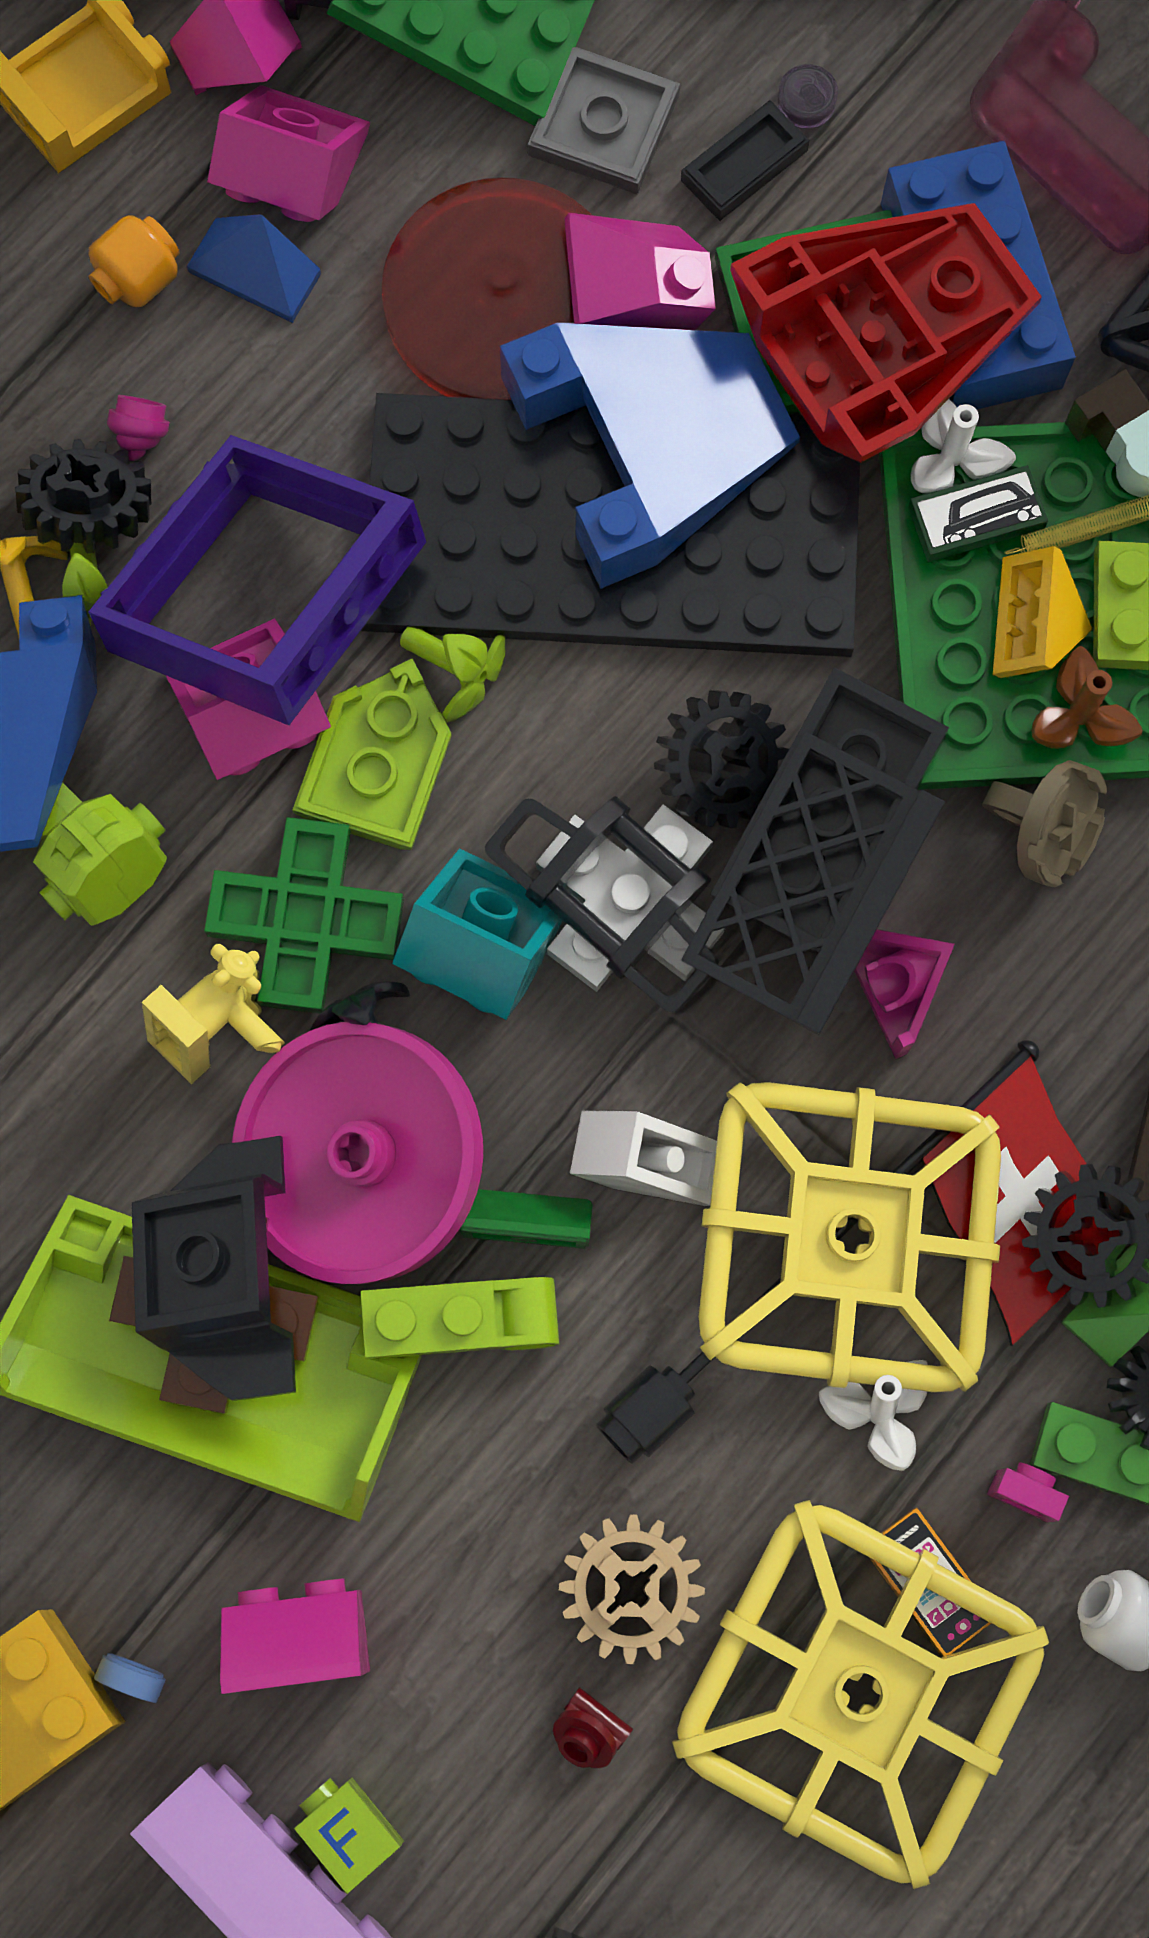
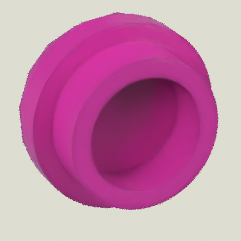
(137, 424)

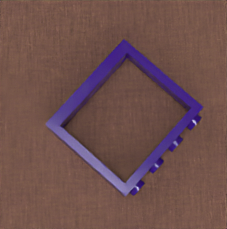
(326, 626)

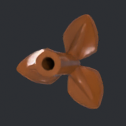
(1084, 689)

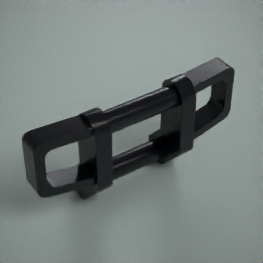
(549, 890)

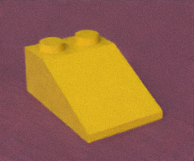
(46, 1704)

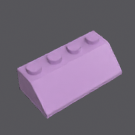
(244, 1866)

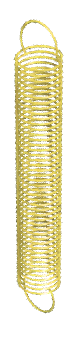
(1088, 529)

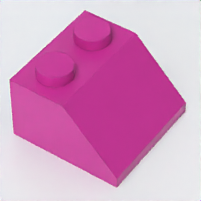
(285, 152)
(237, 737)
(293, 1639)

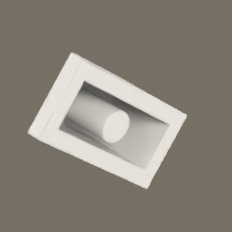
(644, 1156)

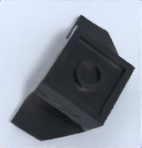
(206, 1272)

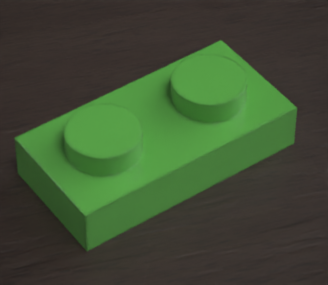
(1092, 1453)

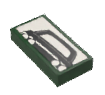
(978, 513)

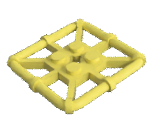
(816, 1262)
(875, 1737)

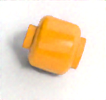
(133, 261)

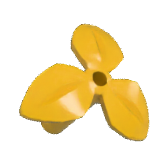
(13, 556)

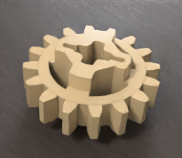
(652, 1611)

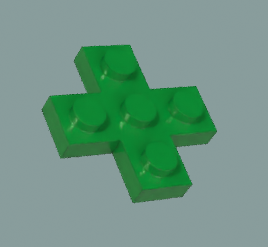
(304, 915)

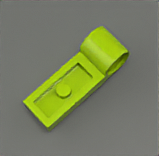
(460, 1317)

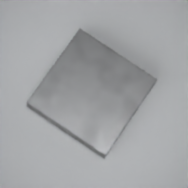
(605, 120)

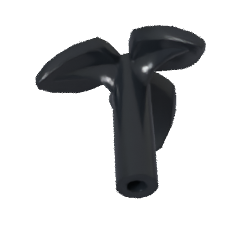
(360, 1006)

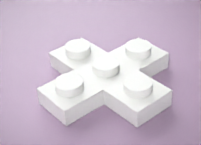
(623, 892)

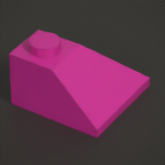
(637, 274)

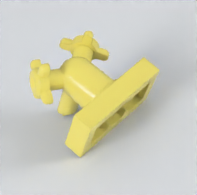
(228, 995)

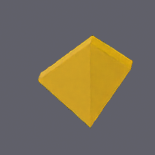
(1037, 613)

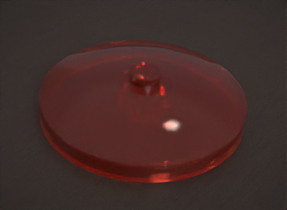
(474, 276)

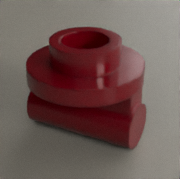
(589, 1732)

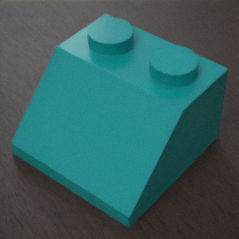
(477, 935)

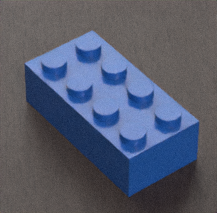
(1039, 350)

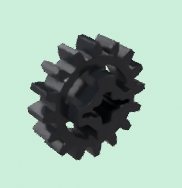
(83, 496)
(698, 769)
(1091, 1203)

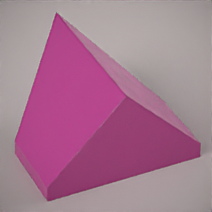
(233, 42)
(900, 982)

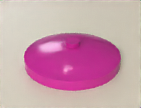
(372, 1148)

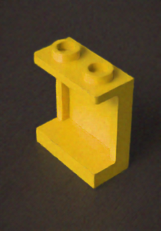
(83, 81)

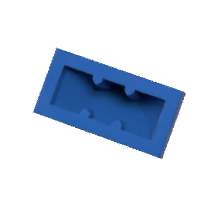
(255, 264)

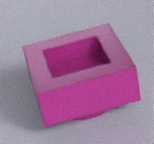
(1029, 1491)

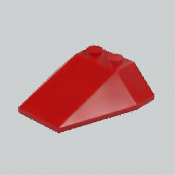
(882, 319)

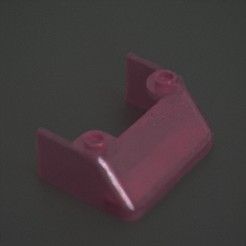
(1065, 127)

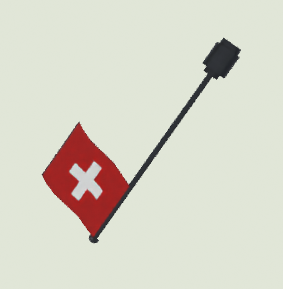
(1031, 1154)

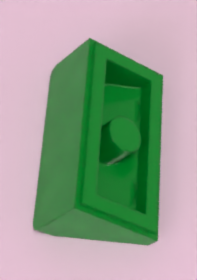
(529, 1219)

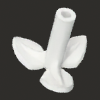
(951, 433)
(854, 1407)

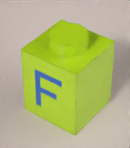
(347, 1832)

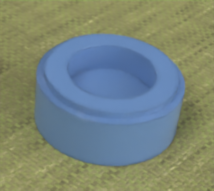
(130, 1677)

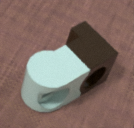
(1120, 422)

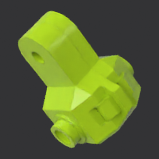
(98, 856)

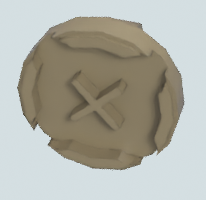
(1055, 822)

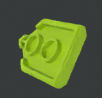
(377, 759)

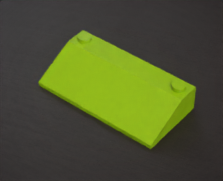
(79, 1365)

